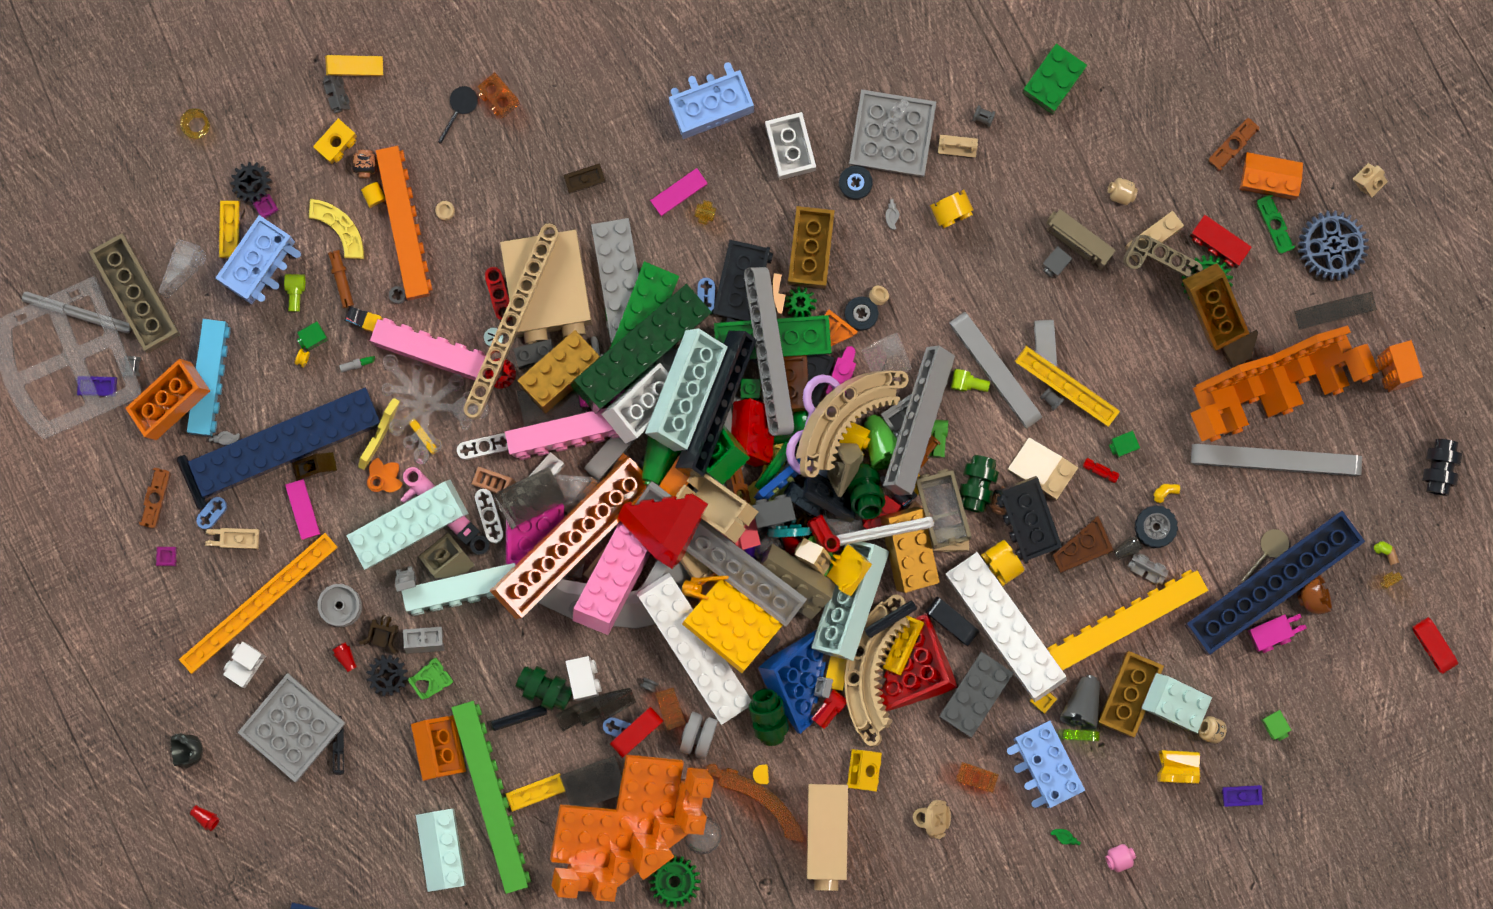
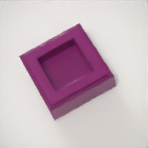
(266, 207)
(166, 556)

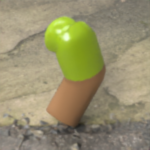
(1387, 549)

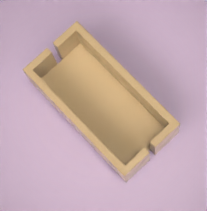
(724, 510)

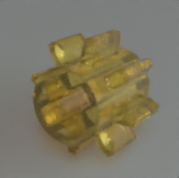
(705, 212)

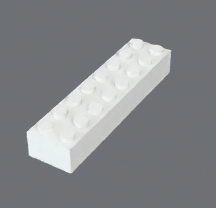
(1006, 627)
(704, 666)

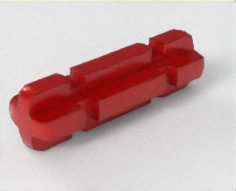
(1101, 470)

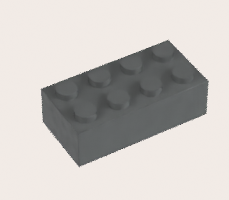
(774, 513)
(976, 695)

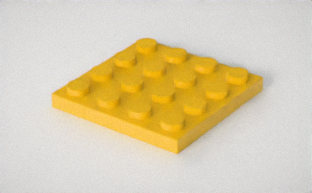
(732, 625)

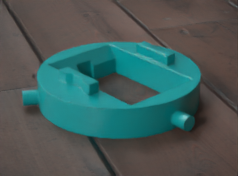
(793, 530)

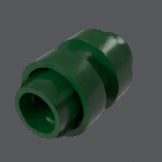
(980, 476)
(866, 493)
(551, 692)
(768, 717)

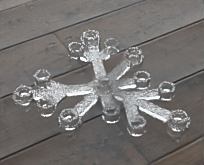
(412, 388)

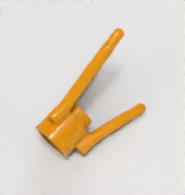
(694, 589)

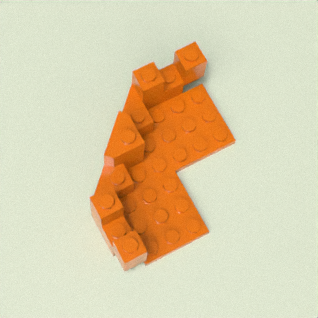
(1275, 379)
(613, 845)

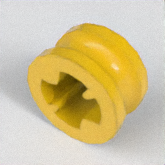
(302, 358)

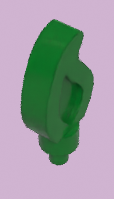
(1065, 837)

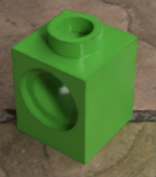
(1276, 726)

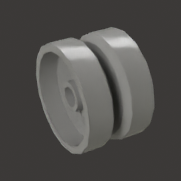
(330, 599)
(697, 735)

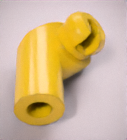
(1164, 490)

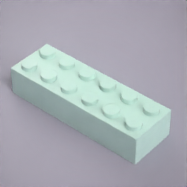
(686, 390)
(407, 524)
(453, 590)
(847, 615)

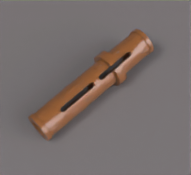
(341, 279)

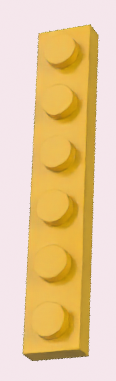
(1067, 386)

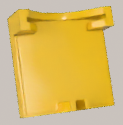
(848, 570)

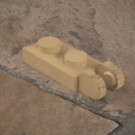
(235, 538)

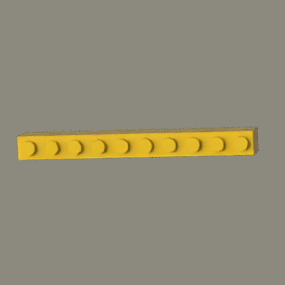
(1128, 620)

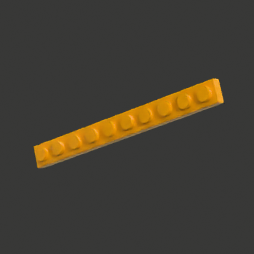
(258, 603)

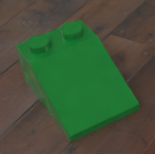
(727, 457)

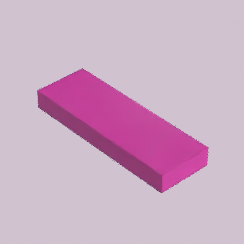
(679, 192)
(302, 509)

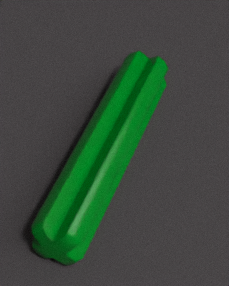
(772, 468)

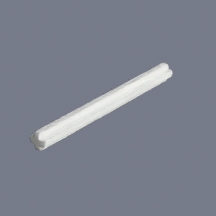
(884, 531)

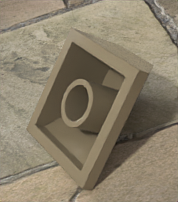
(846, 466)
(446, 558)

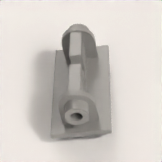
(1155, 571)

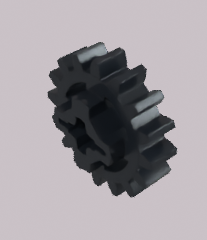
(260, 182)
(385, 667)

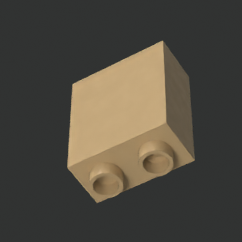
(561, 294)
(827, 835)

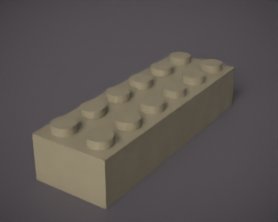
(134, 293)

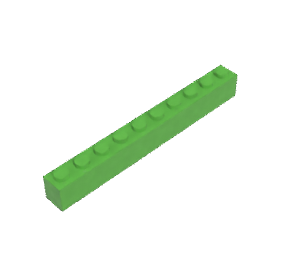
(490, 797)

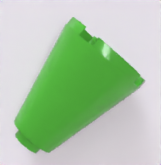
(881, 443)

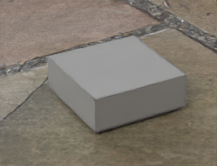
(823, 687)

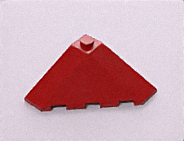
(665, 525)
(924, 675)

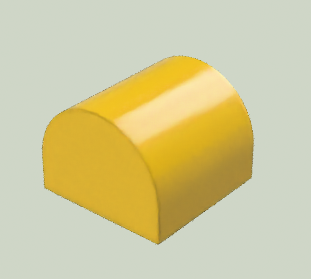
(373, 194)
(760, 774)

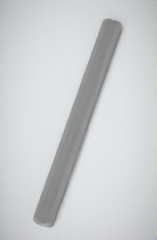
(79, 313)

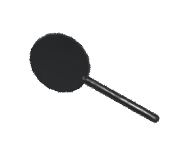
(463, 101)

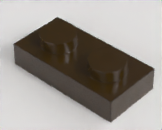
(584, 178)

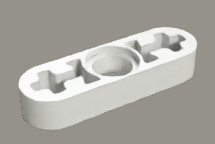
(471, 454)
(497, 527)

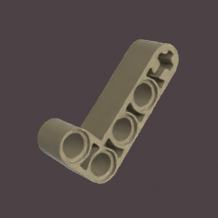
(1165, 260)

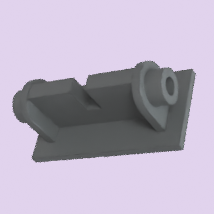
(340, 100)

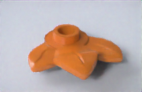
(386, 474)

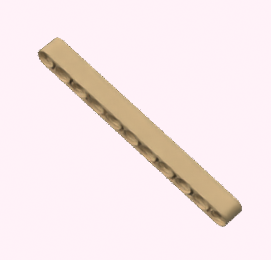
(511, 311)

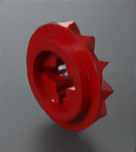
(504, 381)

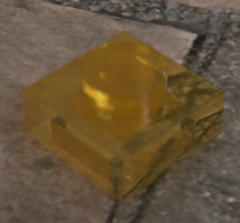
(1390, 579)

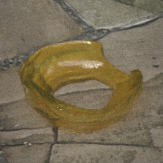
(189, 115)

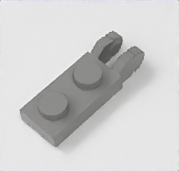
(405, 579)

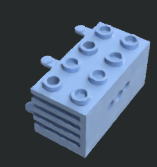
(711, 103)
(257, 260)
(1047, 764)

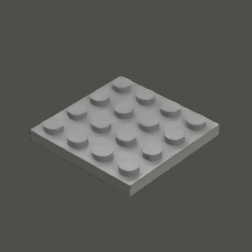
(888, 151)
(292, 727)

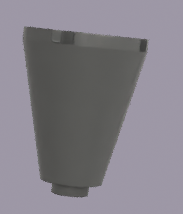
(1083, 705)

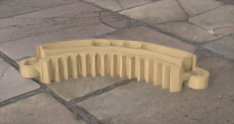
(824, 430)
(863, 696)

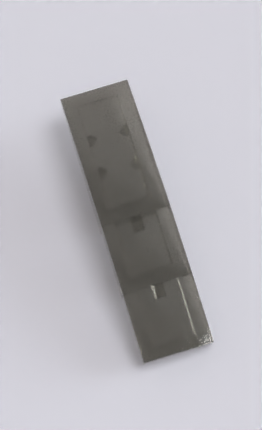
(1335, 310)
(595, 707)

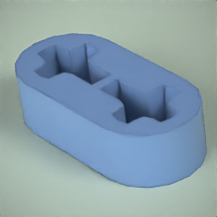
(711, 292)
(215, 516)
(622, 724)

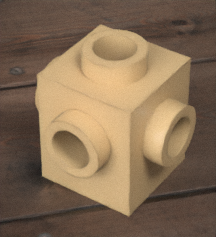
(1370, 179)

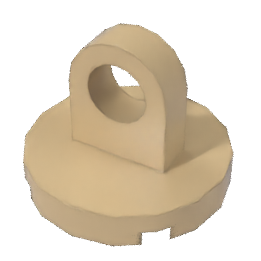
(936, 818)

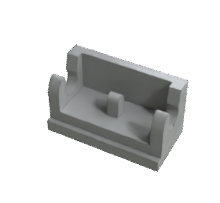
(895, 415)
(423, 640)

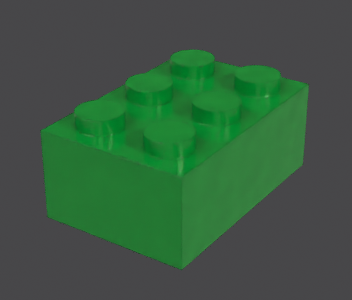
(1054, 79)

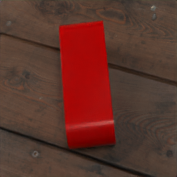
(493, 286)
(1435, 645)
(636, 732)

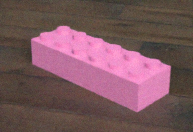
(426, 349)
(559, 435)
(611, 581)

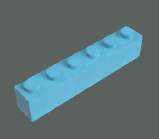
(211, 368)

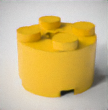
(951, 208)
(1003, 562)

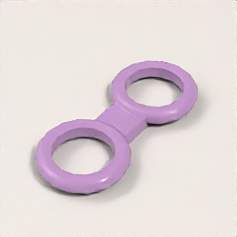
(807, 393)

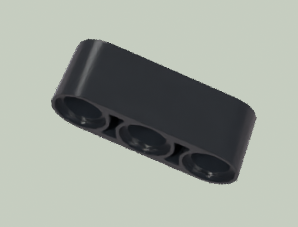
(952, 621)

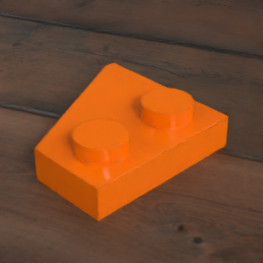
(839, 329)

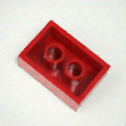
(752, 431)

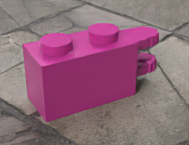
(844, 367)
(1274, 632)

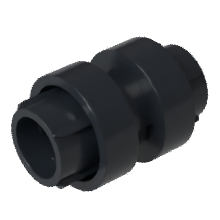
(1440, 474)

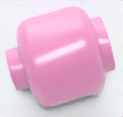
(1120, 858)

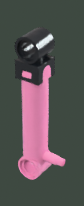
(462, 527)

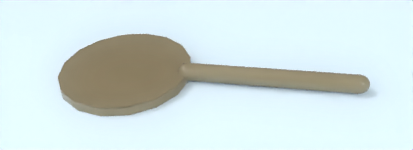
(1273, 545)

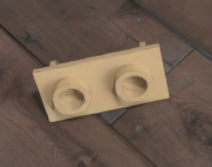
(957, 146)

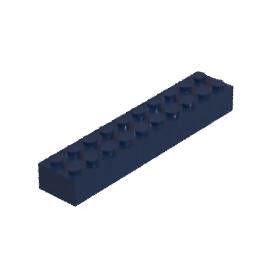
(284, 443)
(1274, 583)

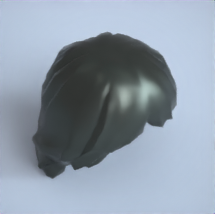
(186, 750)

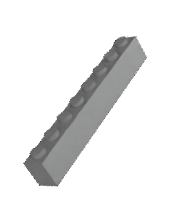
(919, 420)

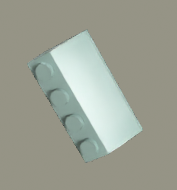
(440, 850)

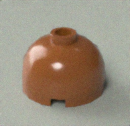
(1315, 597)

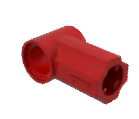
(823, 533)
(829, 709)

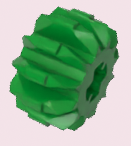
(807, 302)

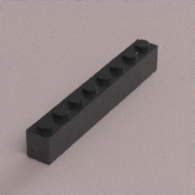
(696, 458)

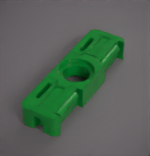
(1268, 213)

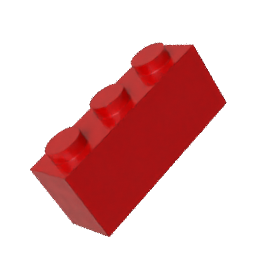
(1220, 242)

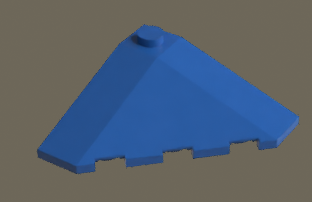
(793, 677)

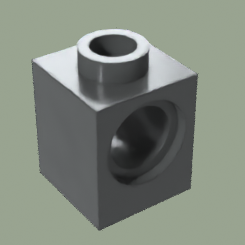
(1056, 262)

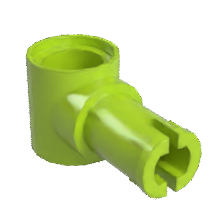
(294, 285)
(964, 381)

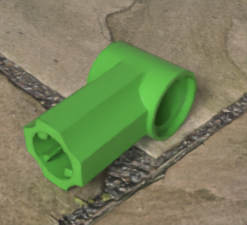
(940, 432)

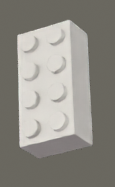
(634, 407)

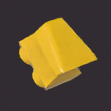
(1179, 767)

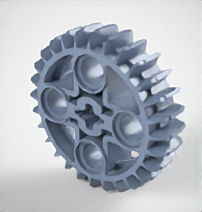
(1326, 251)

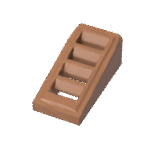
(479, 473)

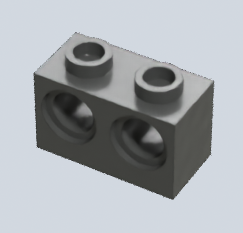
(531, 354)

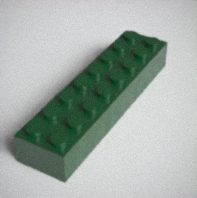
(640, 348)

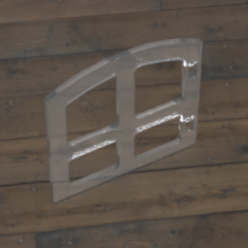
(73, 356)

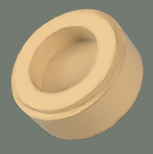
(445, 210)
(879, 295)

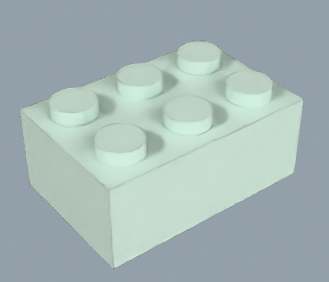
(1176, 702)

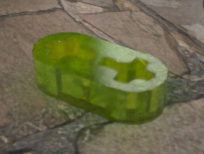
(1082, 735)

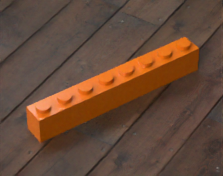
(403, 224)

